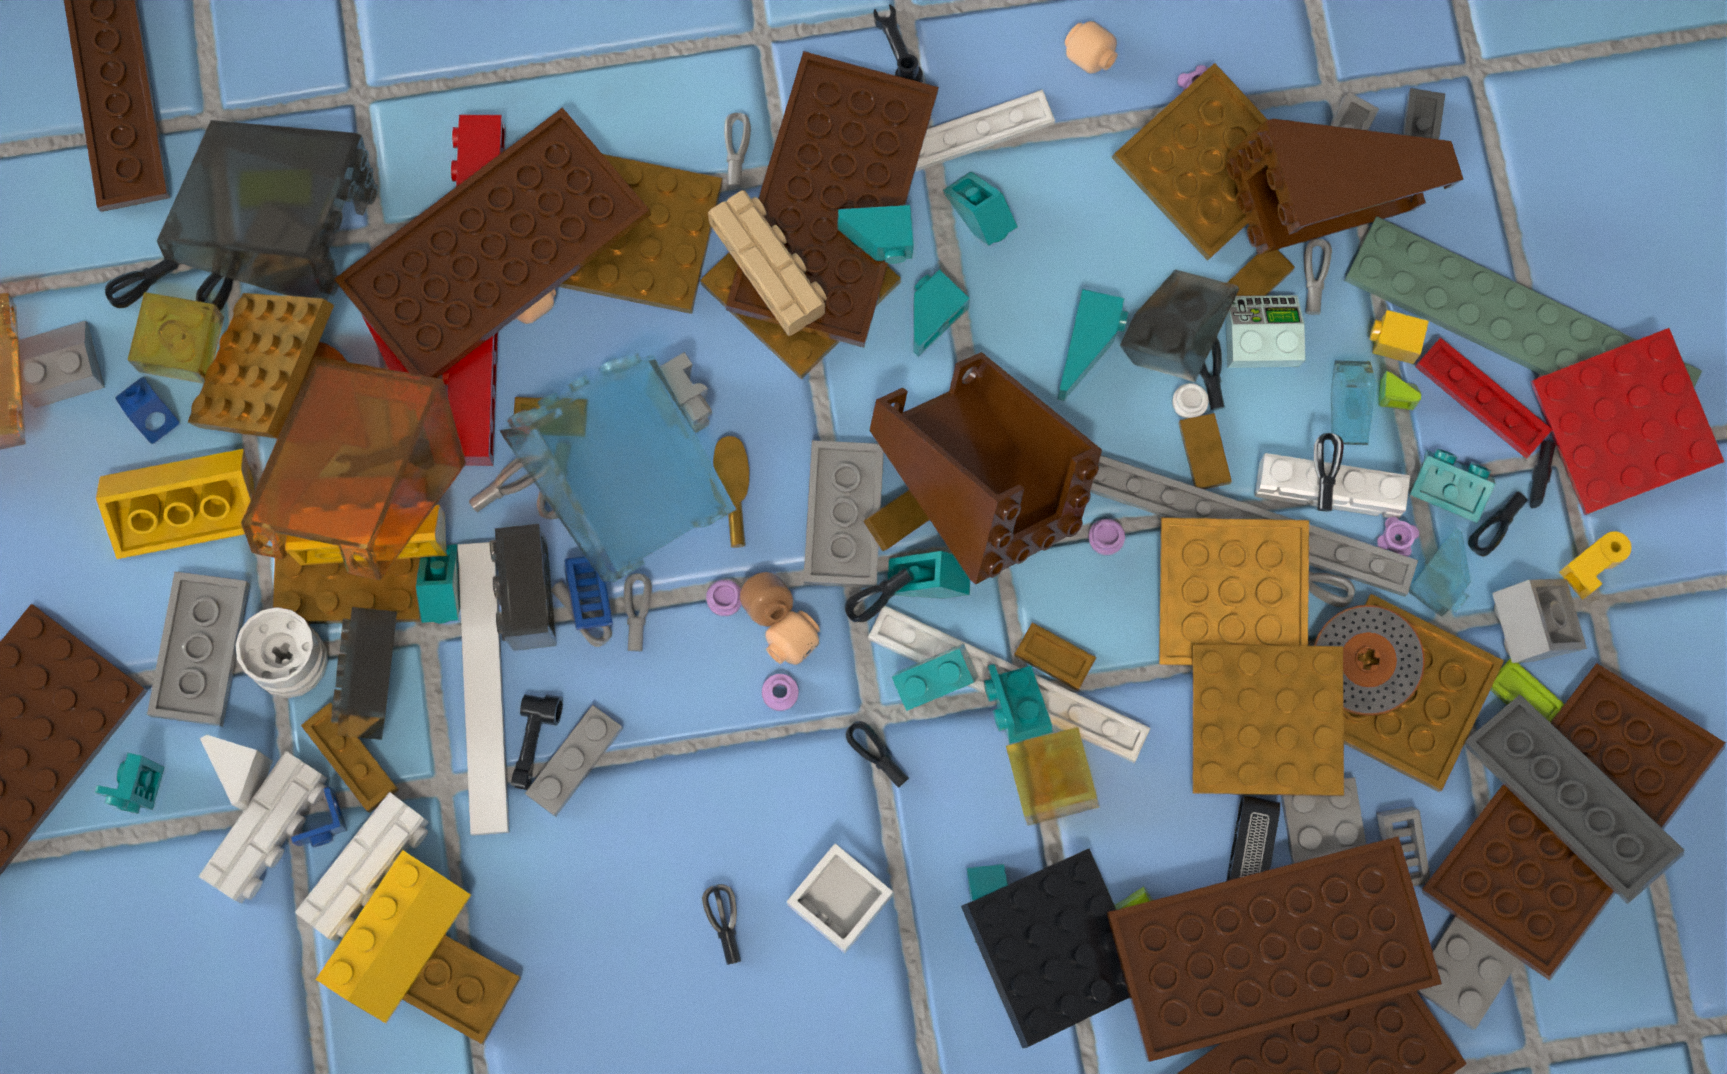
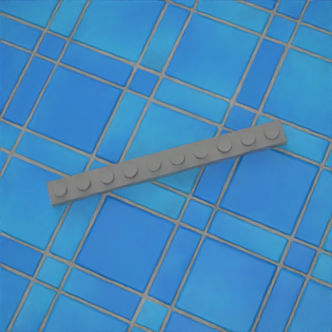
(1180, 500)

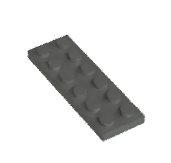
(1574, 799)

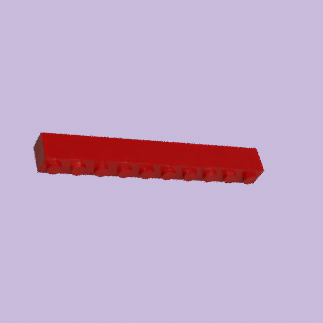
(475, 376)

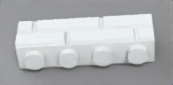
(1355, 488)
(263, 828)
(362, 867)

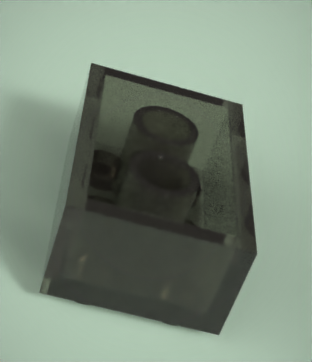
(523, 587)
(364, 673)

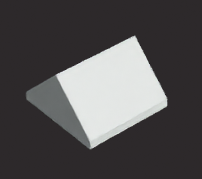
(238, 768)

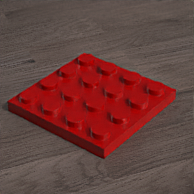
(1627, 421)

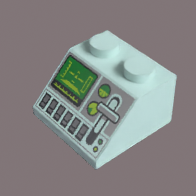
(1265, 332)

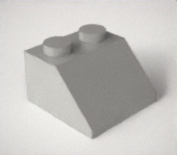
(59, 365)
(1538, 620)

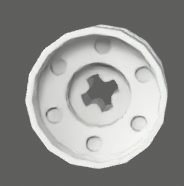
(276, 634)

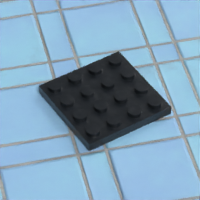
(1050, 947)

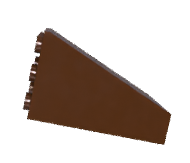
(1326, 179)
(989, 466)

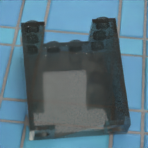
(267, 204)

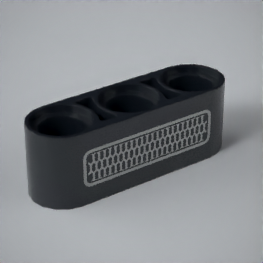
(1253, 837)

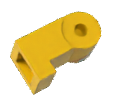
(1603, 554)

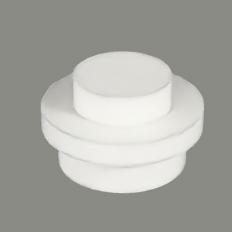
(1190, 401)

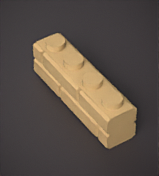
(767, 263)

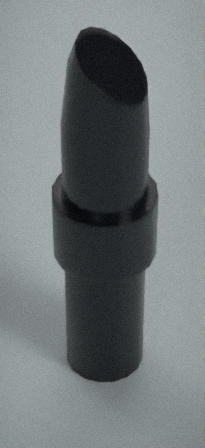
(1542, 473)

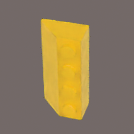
(175, 503)
(426, 542)
(393, 937)

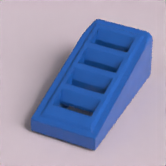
(580, 566)

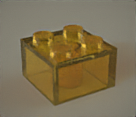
(175, 337)
(1052, 776)

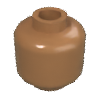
(766, 598)

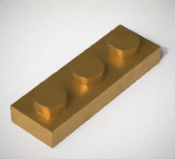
(350, 760)

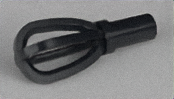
(150, 277)
(208, 285)
(1213, 381)
(1327, 483)
(1503, 515)
(888, 590)
(885, 762)
(727, 933)

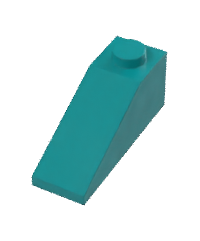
(1093, 333)

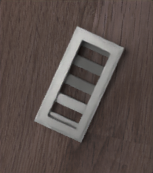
(1413, 830)

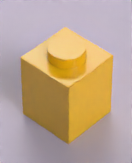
(1398, 336)

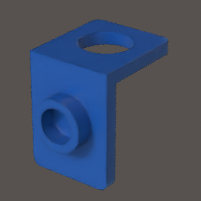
(139, 402)
(324, 834)

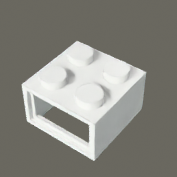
(840, 898)

